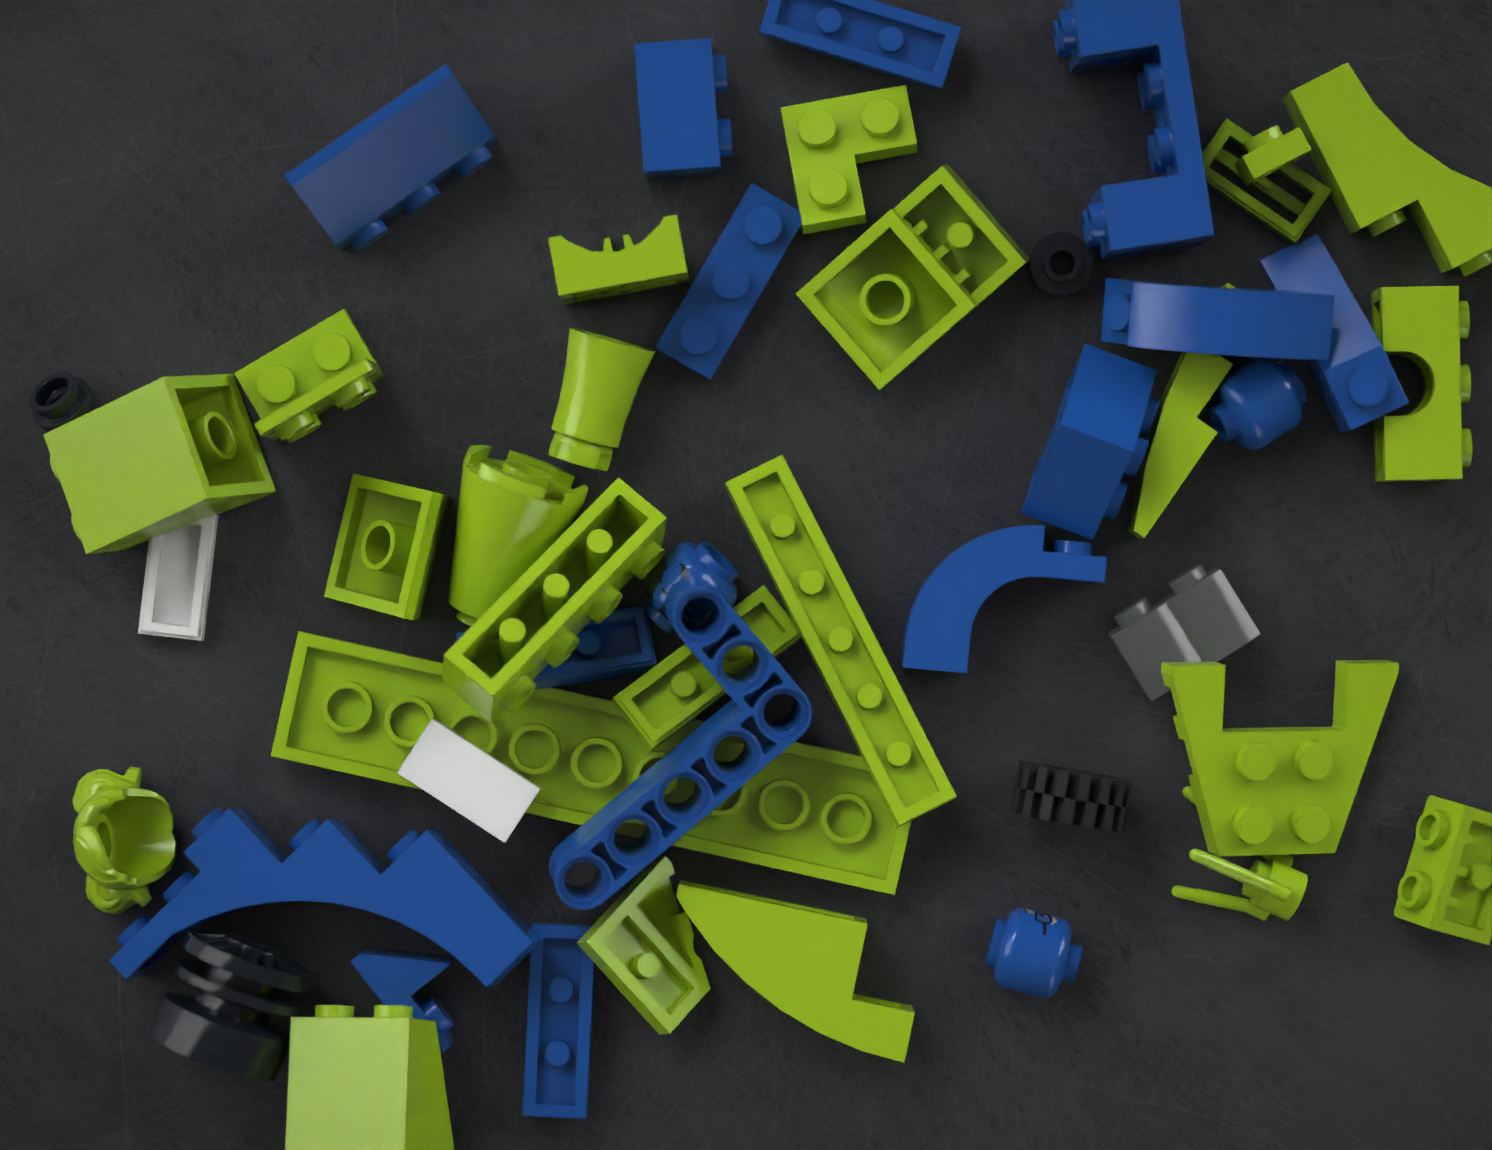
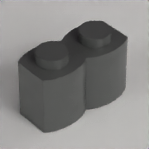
(1192, 624)

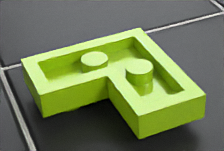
(832, 137)

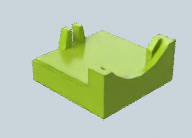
(639, 267)

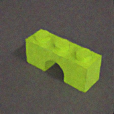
(1427, 330)

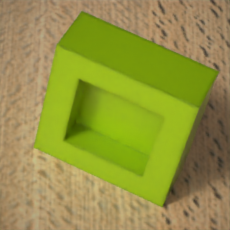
(1271, 152)

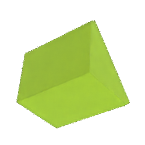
(386, 547)

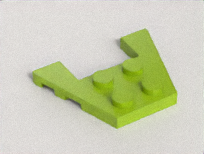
(1277, 784)

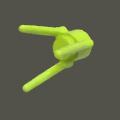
(1270, 885)

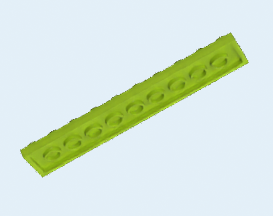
(800, 814)

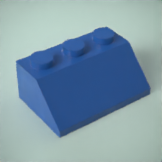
(394, 160)

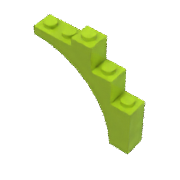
(1381, 171)

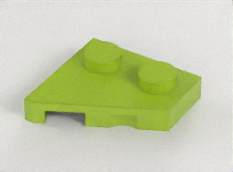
(649, 949)

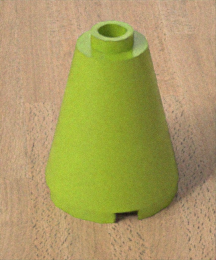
(505, 523)

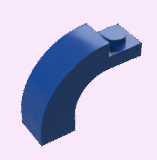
(1217, 319)
(951, 595)

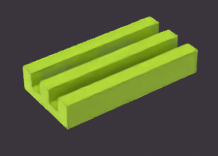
(1250, 205)

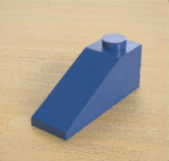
(1358, 376)

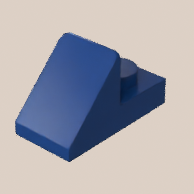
(398, 977)

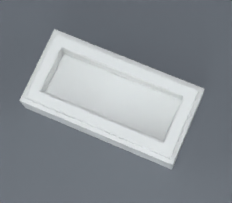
(179, 581)
(469, 780)

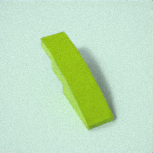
(1176, 436)

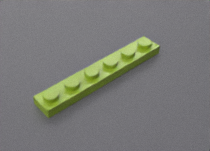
(840, 641)

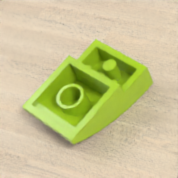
(913, 276)

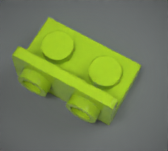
(1450, 872)

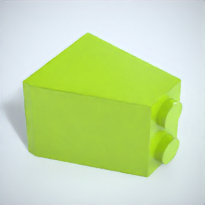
(158, 461)
(366, 1082)

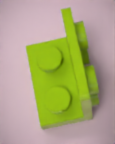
(310, 376)

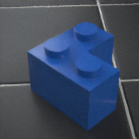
(1093, 443)

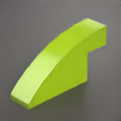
(800, 963)

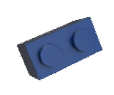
(679, 108)

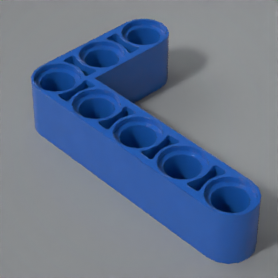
(691, 757)

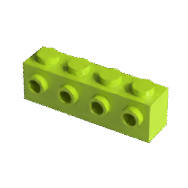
(554, 600)

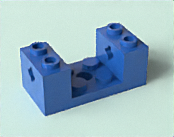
(1157, 211)

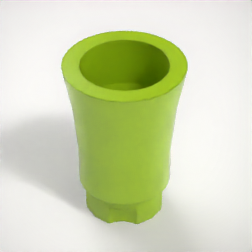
(596, 397)

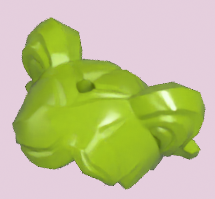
(121, 838)

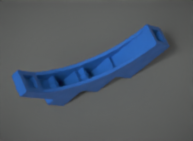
(423, 888)

